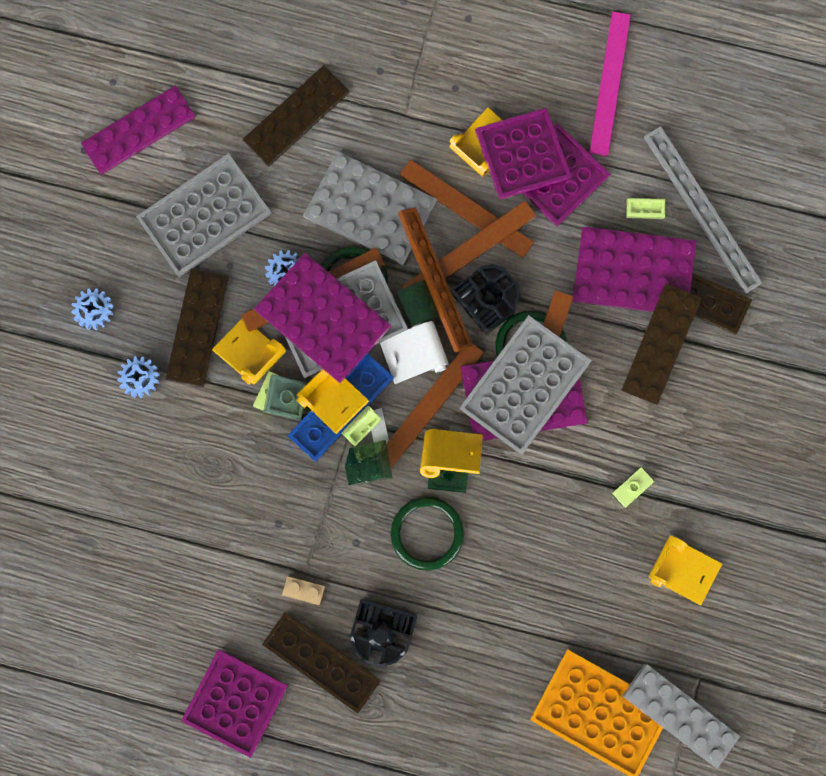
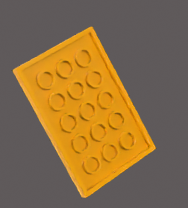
(590, 712)

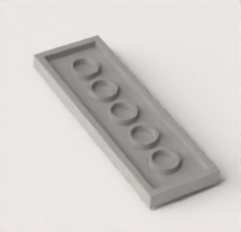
(680, 716)

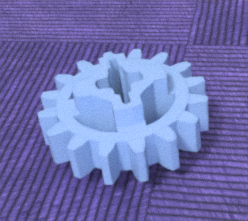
(275, 278)
(94, 301)
(137, 369)

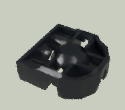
(490, 317)
(386, 633)

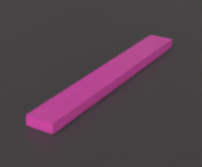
(609, 84)

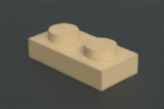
(303, 590)

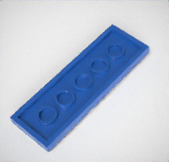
(314, 435)

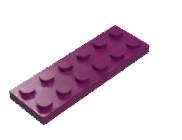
(138, 130)

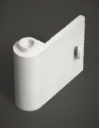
(416, 352)

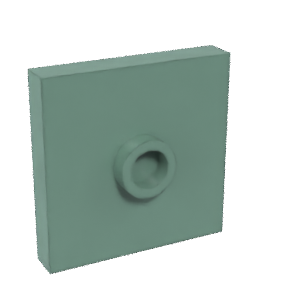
(282, 397)

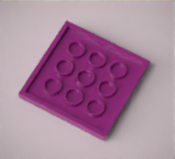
(523, 153)
(563, 198)
(234, 703)

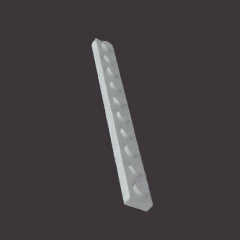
(702, 210)

